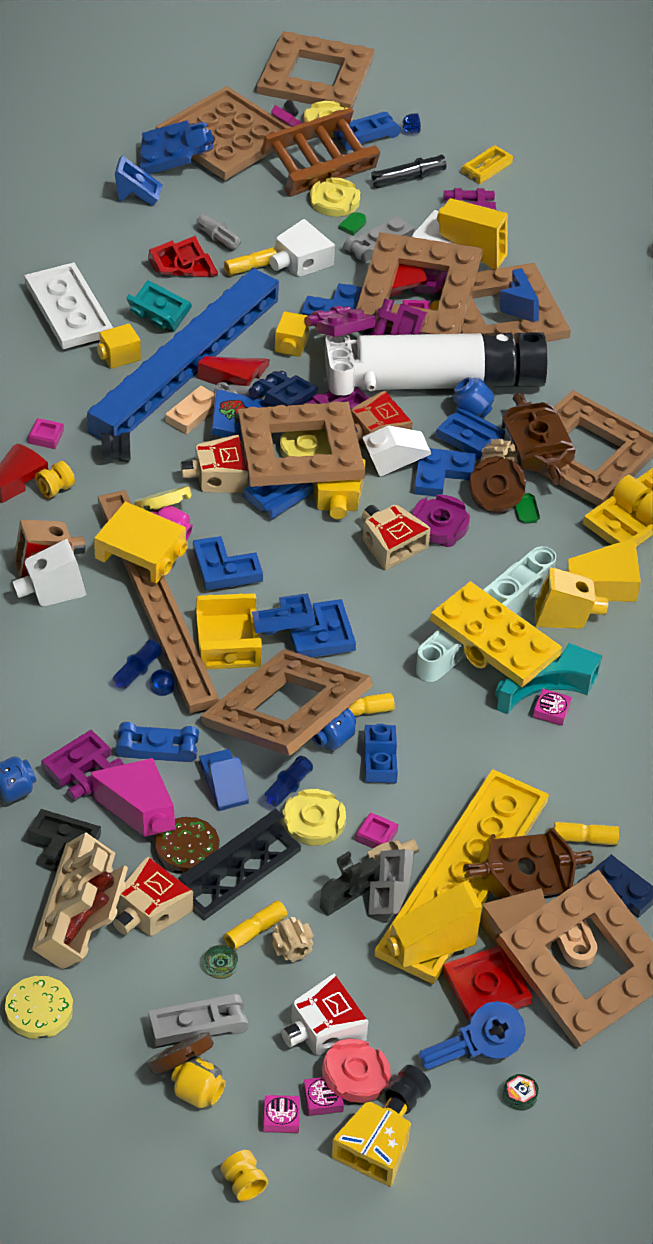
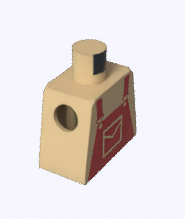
(218, 466)
(393, 534)
(152, 900)

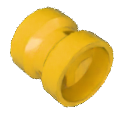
(55, 479)
(245, 1177)

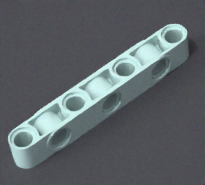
(512, 588)

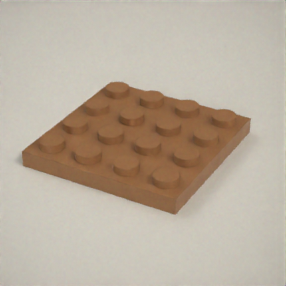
(236, 129)

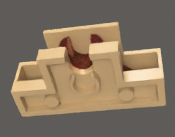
(79, 901)

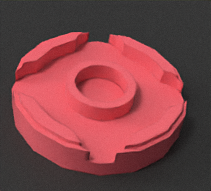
(355, 1070)

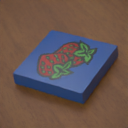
(225, 412)

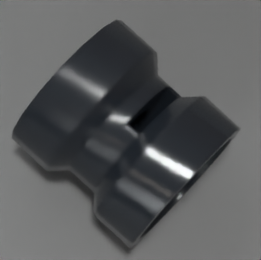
(116, 446)
(408, 1087)

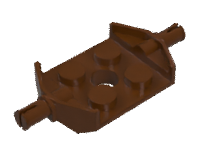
(539, 451)
(546, 855)

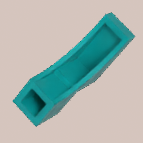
(572, 671)

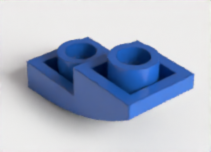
(380, 753)

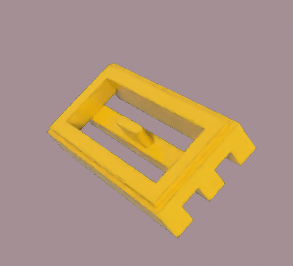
(490, 166)

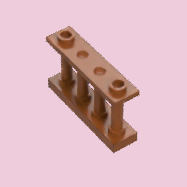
(339, 167)

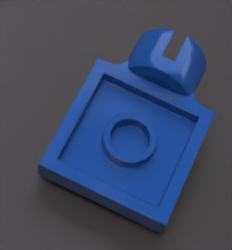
(174, 145)

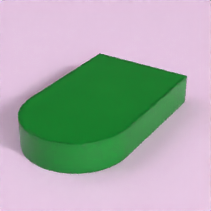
(353, 223)

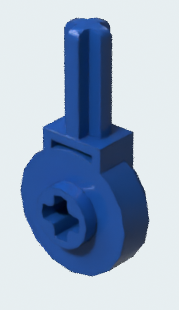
(475, 1037)

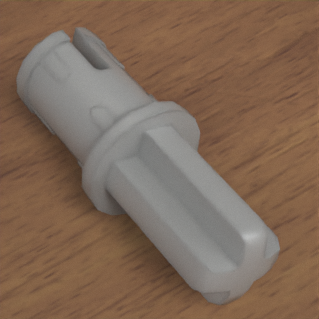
(218, 231)

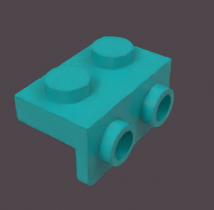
(159, 305)

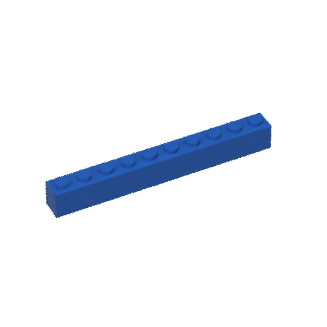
(179, 358)

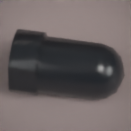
(291, 108)

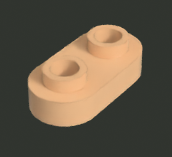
(578, 940)

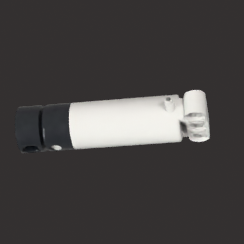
(434, 361)

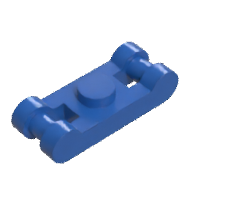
(371, 128)
(157, 743)

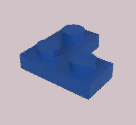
(344, 296)
(441, 465)
(224, 571)
(294, 614)
(330, 635)

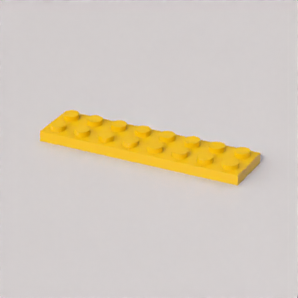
(498, 808)

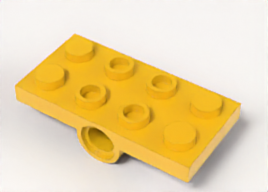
(626, 513)
(495, 634)

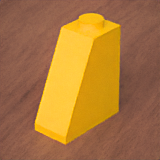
(476, 227)
(612, 570)
(437, 927)

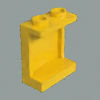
(142, 540)
(227, 631)

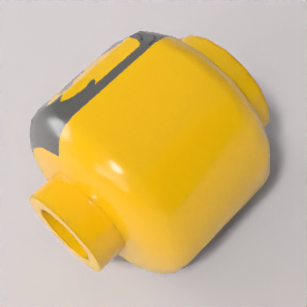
(198, 1082)

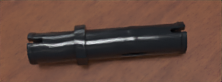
(419, 168)

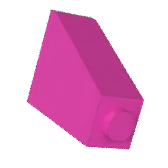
(136, 796)

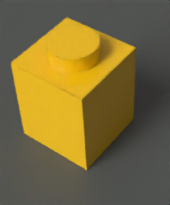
(291, 334)
(119, 346)

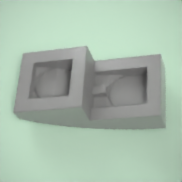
(394, 878)

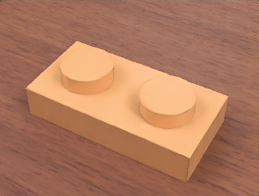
(191, 410)

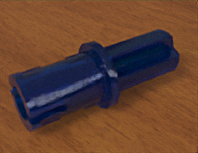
(137, 664)
(288, 781)

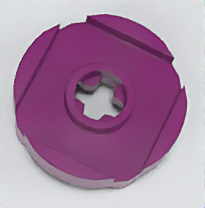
(444, 506)

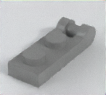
(365, 243)
(189, 1019)

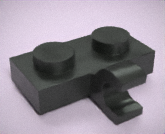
(56, 831)
(349, 886)

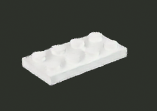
(68, 305)

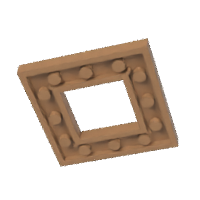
(290, 46)
(457, 259)
(491, 282)
(630, 458)
(265, 469)
(237, 714)
(527, 949)

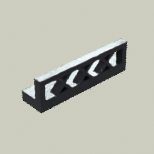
(234, 854)

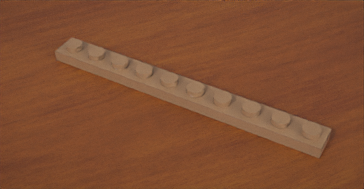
(167, 624)

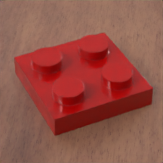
(486, 979)

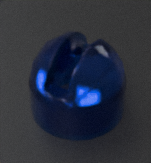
(411, 123)
(162, 682)

